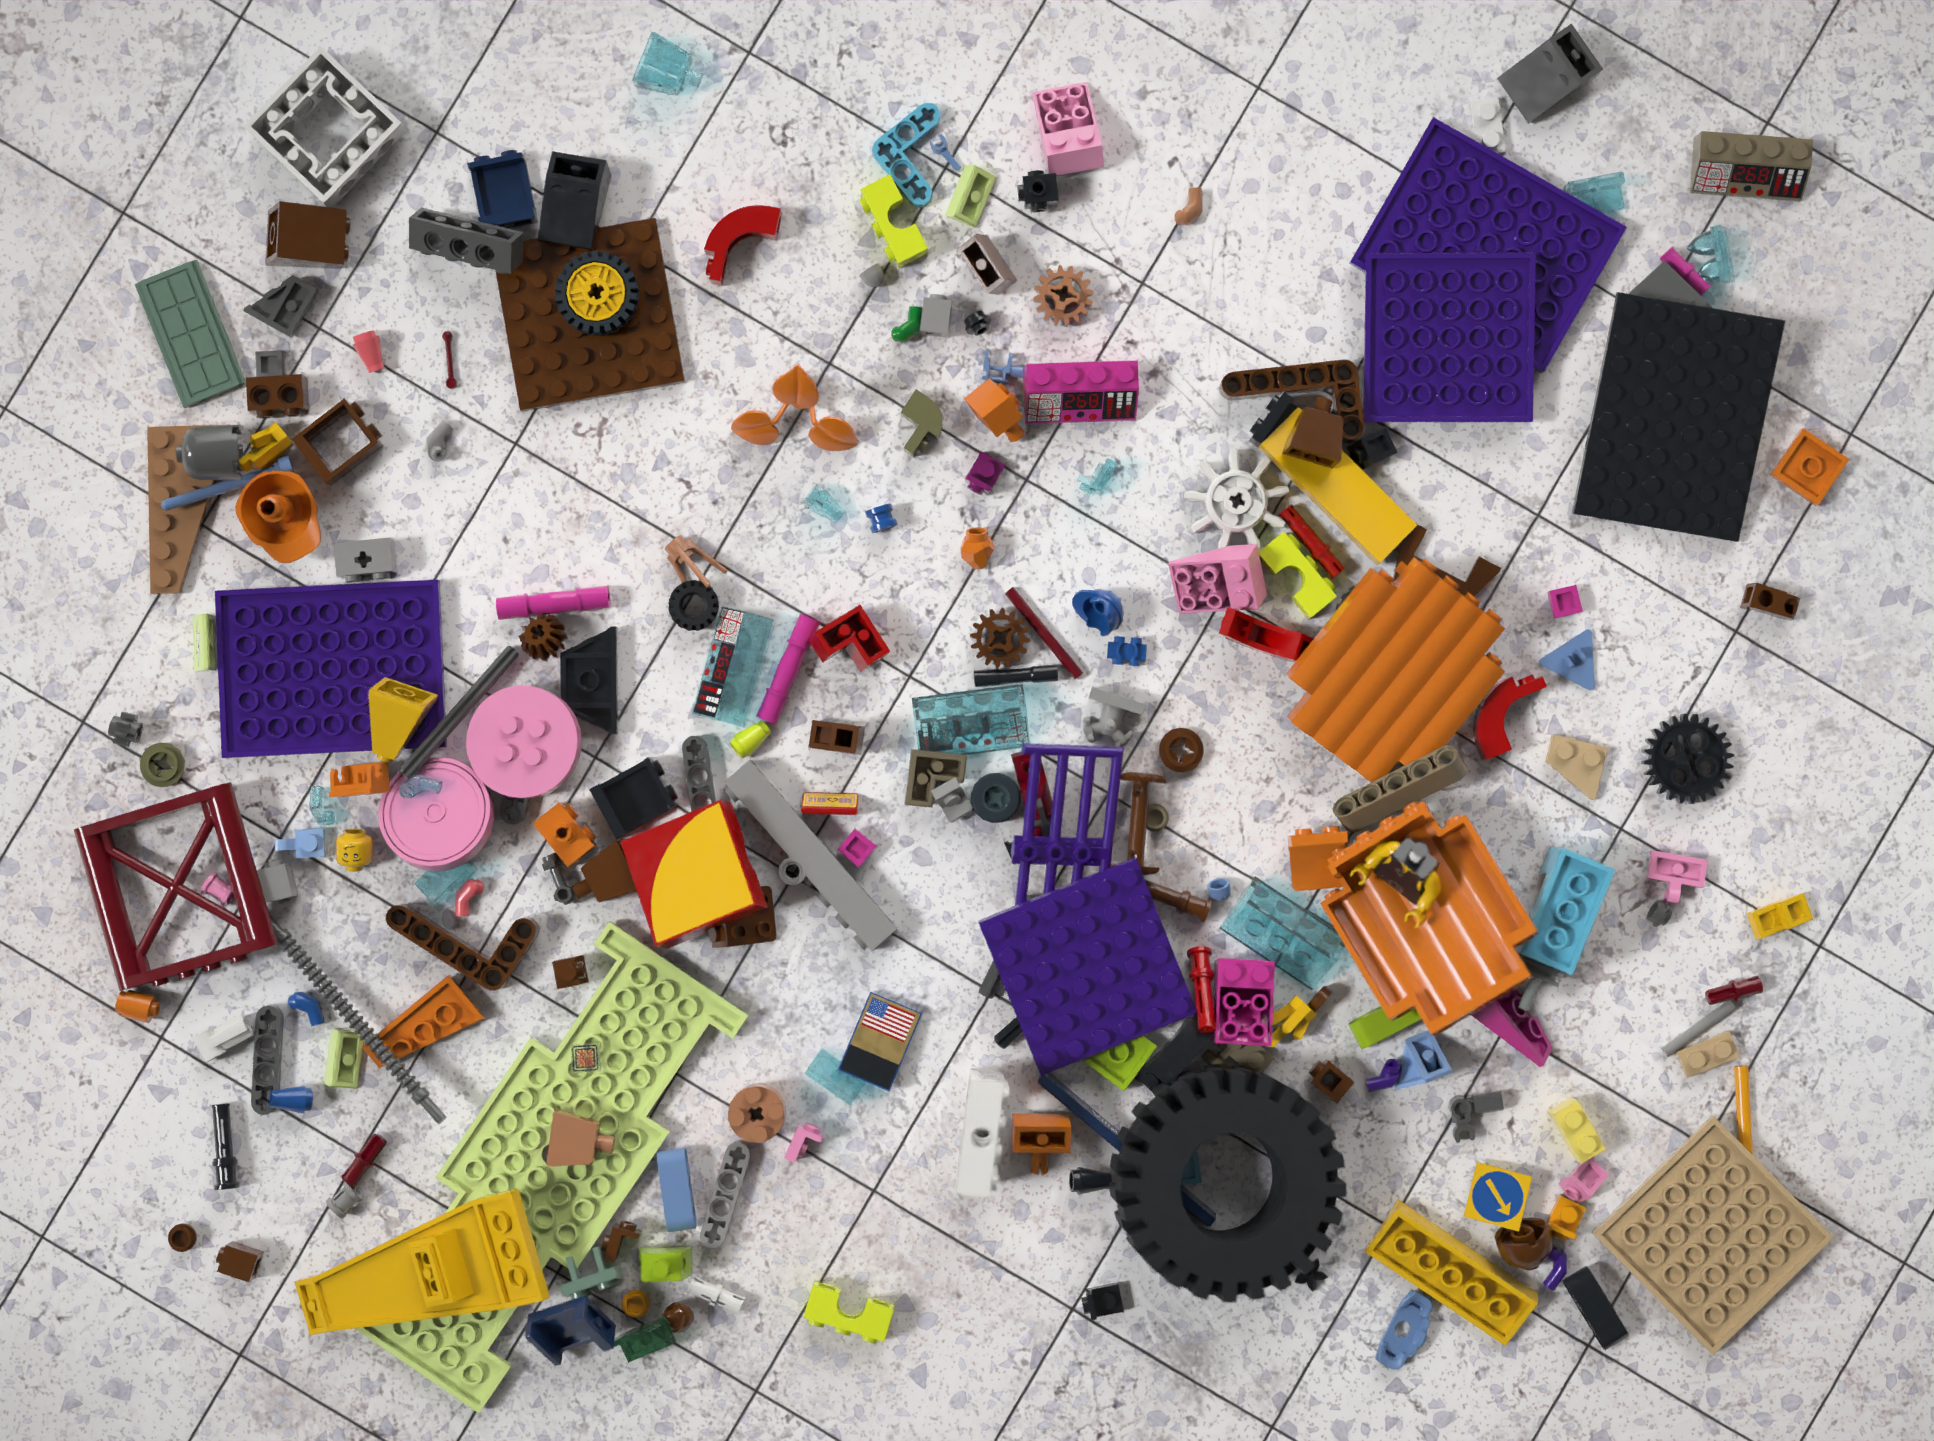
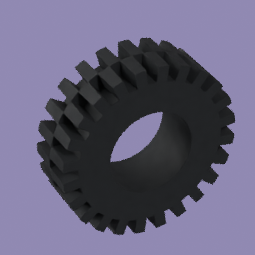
(1285, 1227)

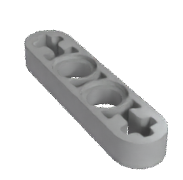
(727, 1195)

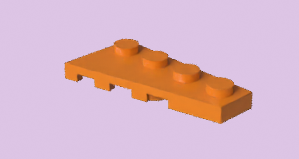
(429, 1019)

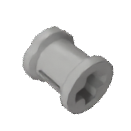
(344, 1200)

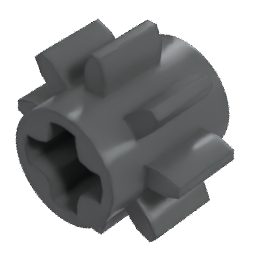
(125, 729)

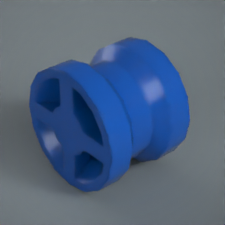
(881, 518)

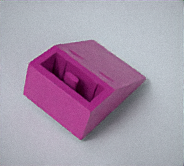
(1243, 1001)

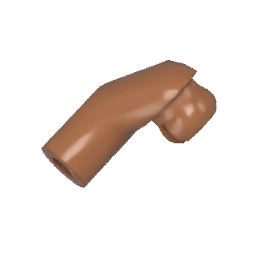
(1192, 210)

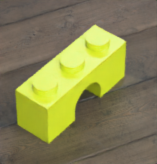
(902, 244)
(1314, 591)
(870, 1322)

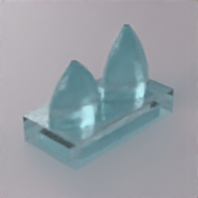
(1714, 243)

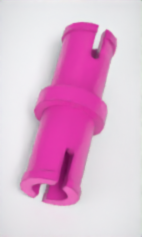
(1685, 270)

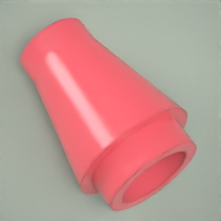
(369, 350)

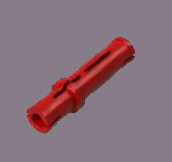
(1318, 549)

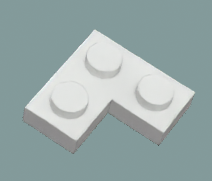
(1487, 124)

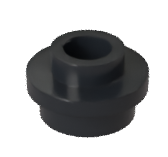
(977, 323)

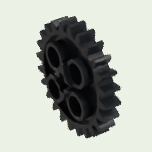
(1711, 749)

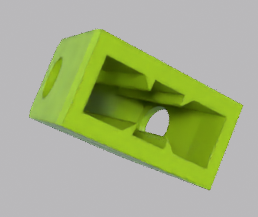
(665, 1263)

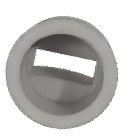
(873, 276)

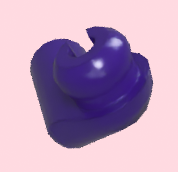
(1387, 1077)
(1559, 1269)

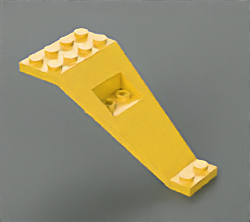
(449, 1266)

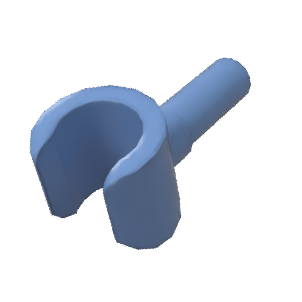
(943, 150)

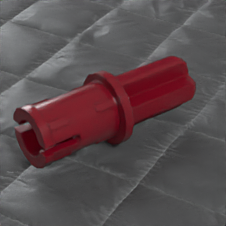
(1734, 990)
(364, 1160)

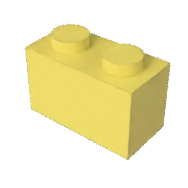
(1576, 1130)

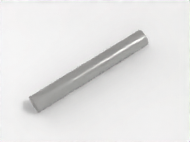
(1698, 1028)

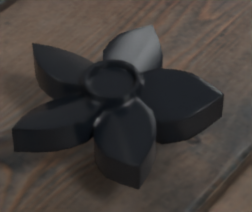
(1311, 1276)

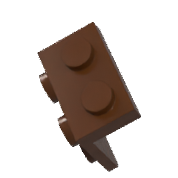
(748, 930)

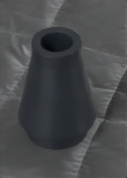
(1087, 1180)

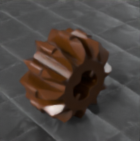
(543, 637)

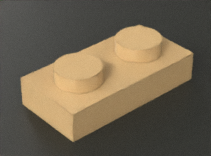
(1707, 1054)

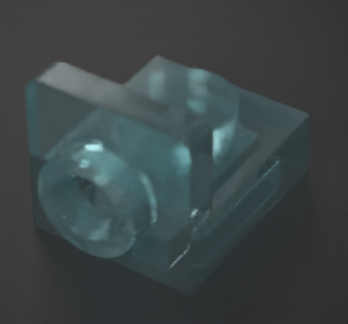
(1102, 474)

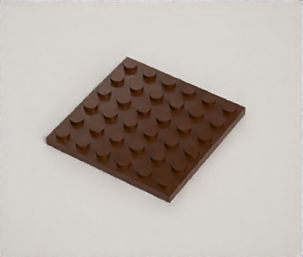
(563, 366)

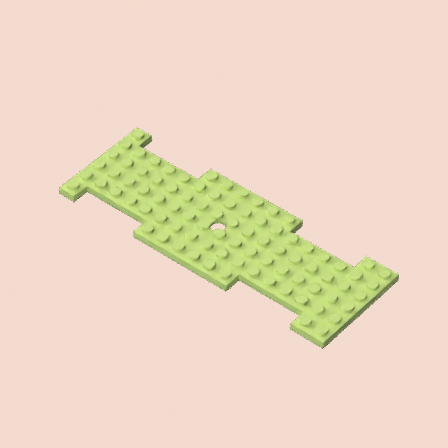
(646, 1026)

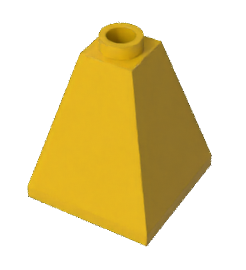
(396, 715)

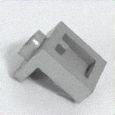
(952, 800)

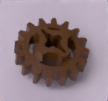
(991, 628)

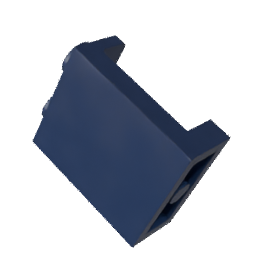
(503, 190)
(568, 1327)

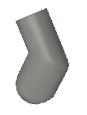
(435, 441)

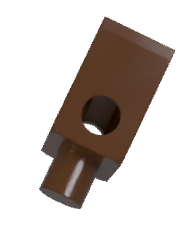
(1316, 435)
(606, 875)

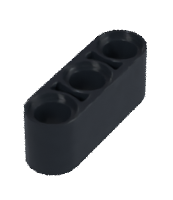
(1595, 1308)

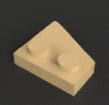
(1577, 762)

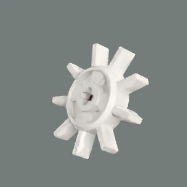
(1251, 494)

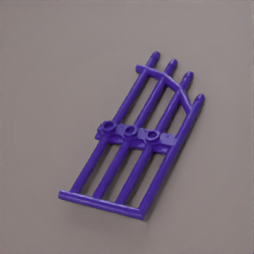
(1058, 850)

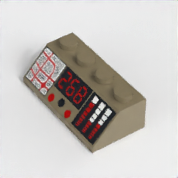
(1750, 166)

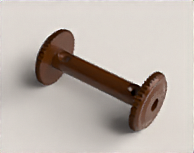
(1138, 817)

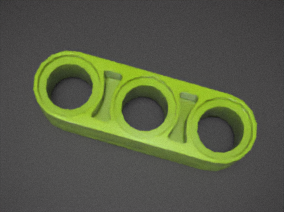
(1376, 1026)

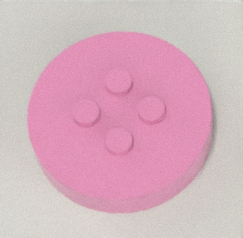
(523, 741)
(439, 828)

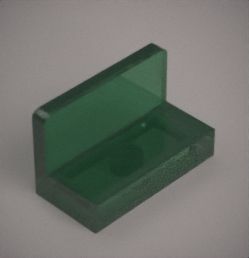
(645, 1339)

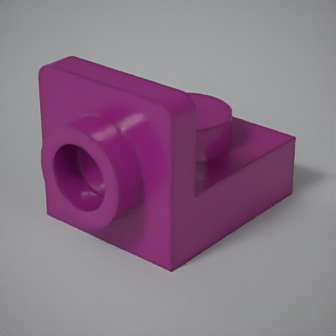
(984, 474)

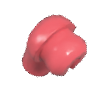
(464, 894)

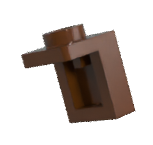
(612, 1243)

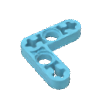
(900, 146)

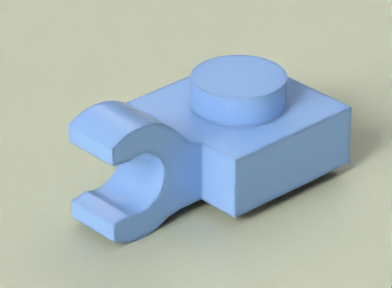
(306, 843)

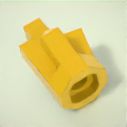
(265, 448)
(1293, 1016)

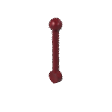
(451, 383)

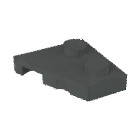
(284, 306)

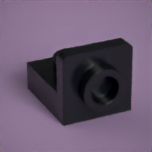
(1372, 449)
(1102, 1300)

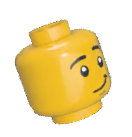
(354, 849)

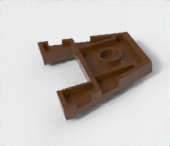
(1479, 576)

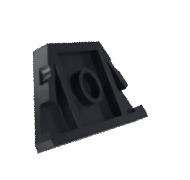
(591, 680)

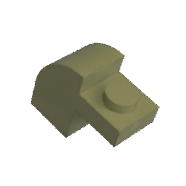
(928, 419)

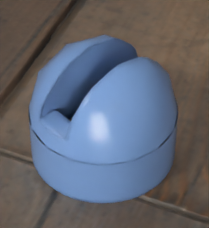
(1219, 889)

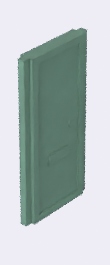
(190, 333)

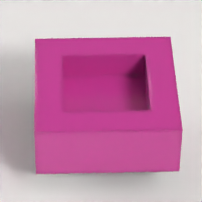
(1564, 601)
(856, 847)

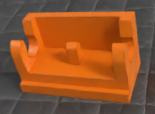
(360, 780)

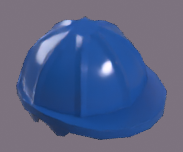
(1099, 609)

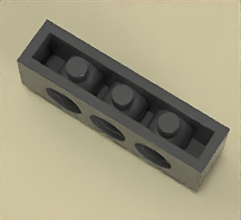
(454, 231)

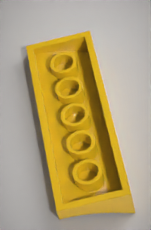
(1344, 496)
(1452, 1273)

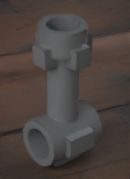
(563, 892)

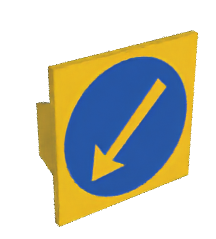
(1497, 1196)

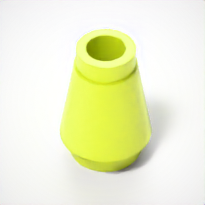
(749, 739)

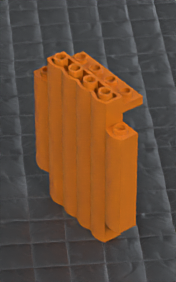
(1396, 669)
(1470, 934)

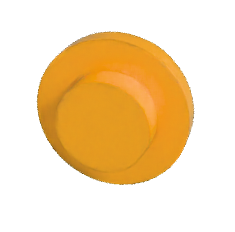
(635, 1303)

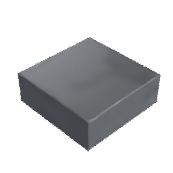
(270, 363)

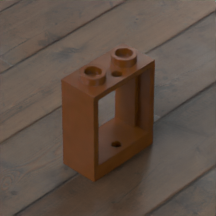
(303, 440)

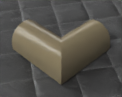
(925, 769)

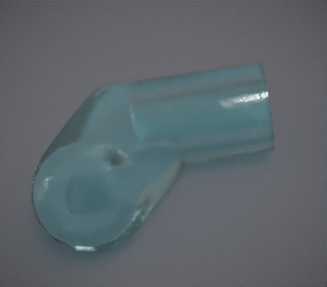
(418, 784)
(317, 808)

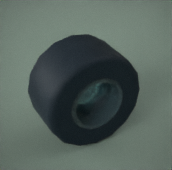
(995, 797)

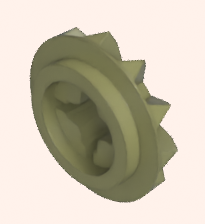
(151, 771)

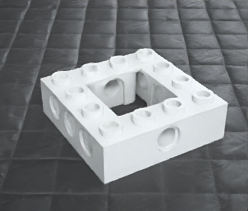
(296, 99)
(977, 1153)

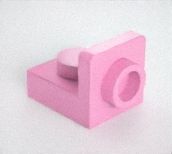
(798, 1144)
(1583, 1181)

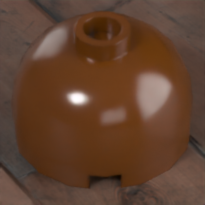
(1527, 1247)

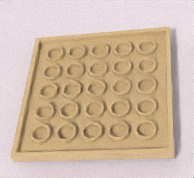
(1712, 1235)

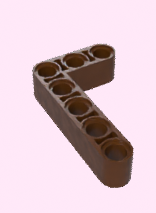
(1303, 384)
(463, 949)

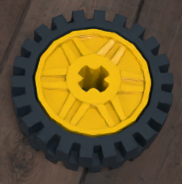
(617, 300)

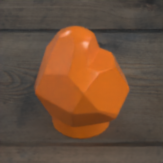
(977, 547)

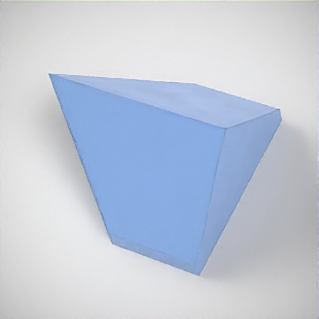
(1422, 1061)

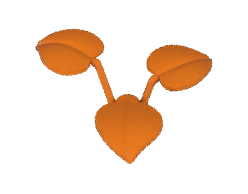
(800, 391)

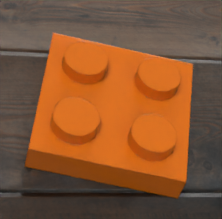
(1809, 467)

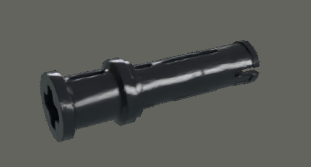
(222, 1111)

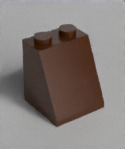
(306, 236)

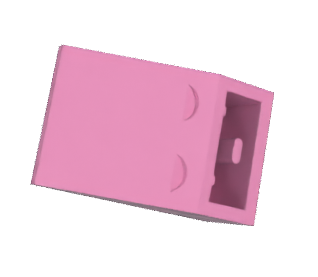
(1068, 129)
(1219, 580)

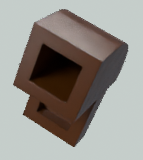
(836, 737)

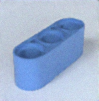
(676, 1189)

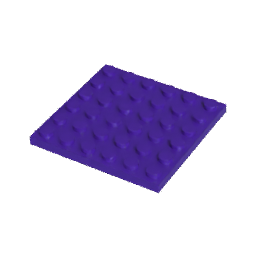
(1449, 337)
(1087, 966)

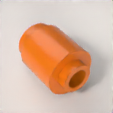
(137, 1006)

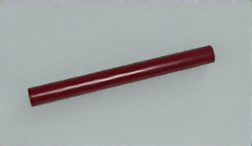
(1044, 633)

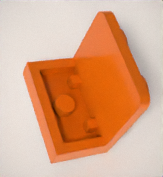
(1309, 857)

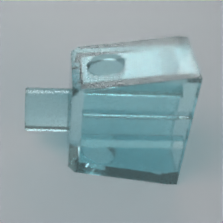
(665, 67)

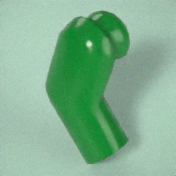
(910, 328)

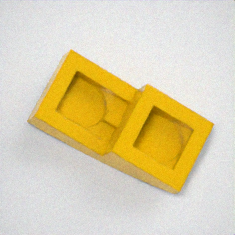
(1779, 916)

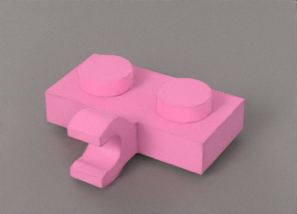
(1676, 871)

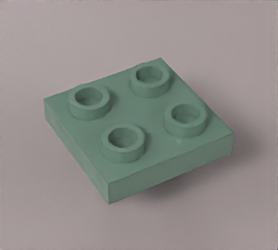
(604, 1279)

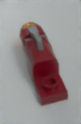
(1044, 800)

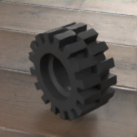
(693, 622)

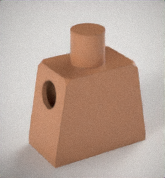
(576, 1140)

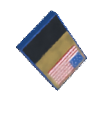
(879, 1041)

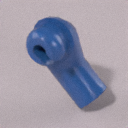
(308, 1004)

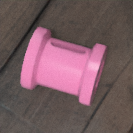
(218, 889)

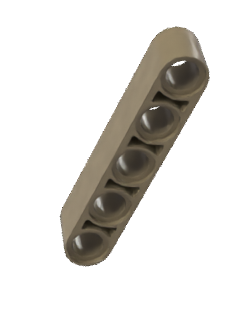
(1400, 788)

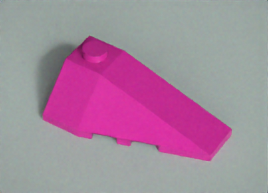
(1516, 1027)

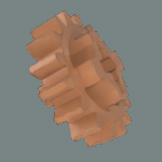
(1051, 292)

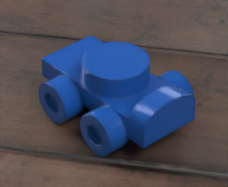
(1132, 651)

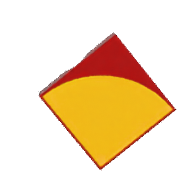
(693, 874)

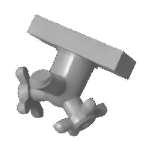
(1111, 716)

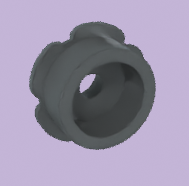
(1659, 913)

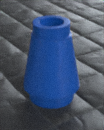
(292, 1099)

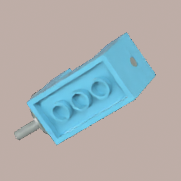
(1563, 917)

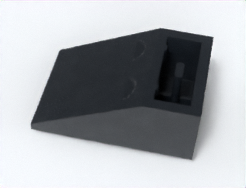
(573, 200)

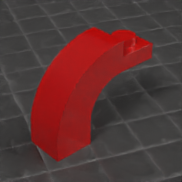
(736, 226)
(1263, 636)
(1490, 714)

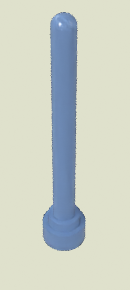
(283, 464)

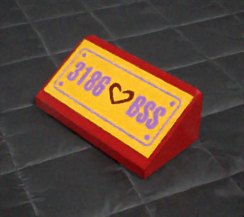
(830, 803)

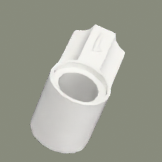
(217, 1040)

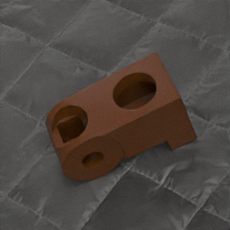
(1770, 601)

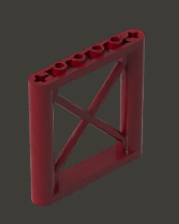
(253, 924)

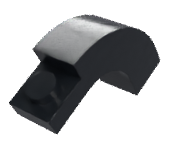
(1174, 1054)

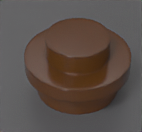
(182, 1237)

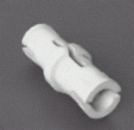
(715, 1294)

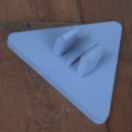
(1573, 660)

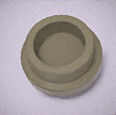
(1157, 817)

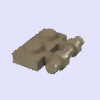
(1248, 1056)

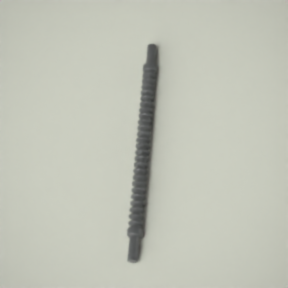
(420, 1095)

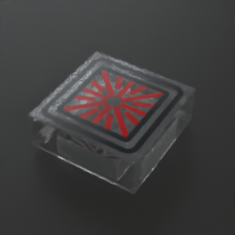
(585, 1057)

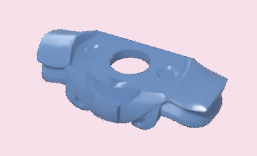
(1395, 1349)

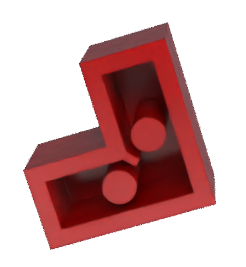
(855, 634)

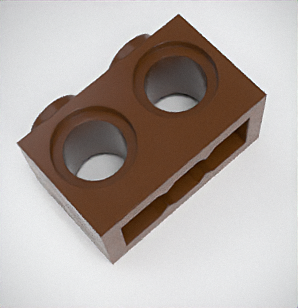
(278, 388)

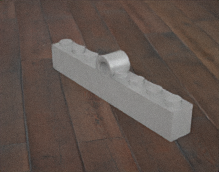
(810, 854)

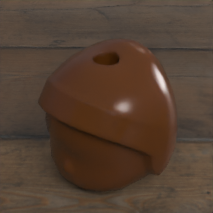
(678, 1316)

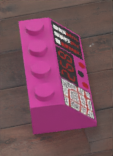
(1080, 392)

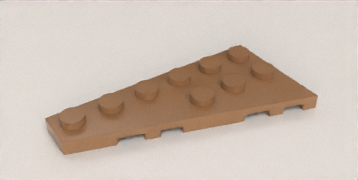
(176, 530)

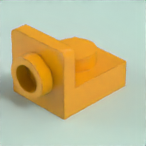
(1565, 1218)

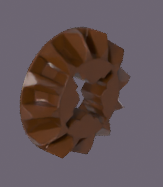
(1192, 742)

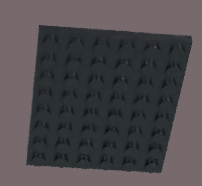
(1678, 416)

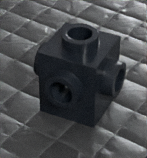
(1038, 181)

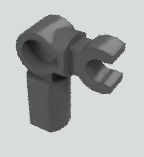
(1462, 1108)

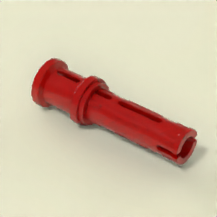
(1201, 976)

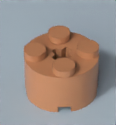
(741, 1117)

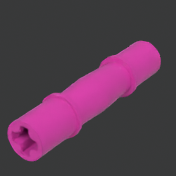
(553, 602)
(787, 670)

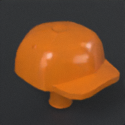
(280, 515)

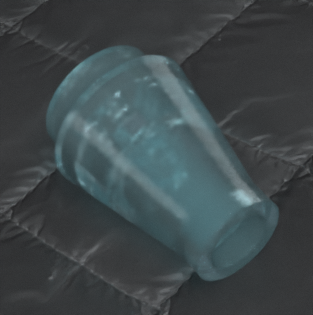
(823, 503)

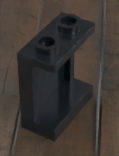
(634, 797)

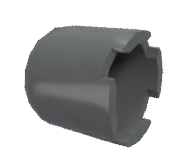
(211, 452)

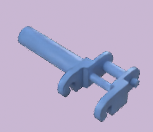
(1014, 371)

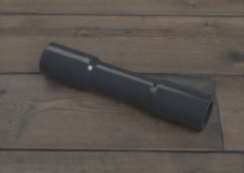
(996, 677)

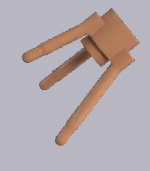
(681, 551)

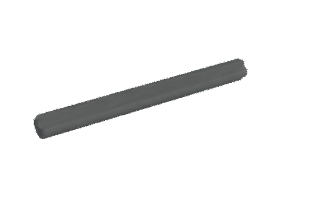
(459, 712)

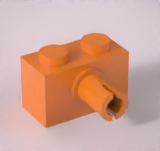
(996, 409)
(565, 833)
(1040, 1136)

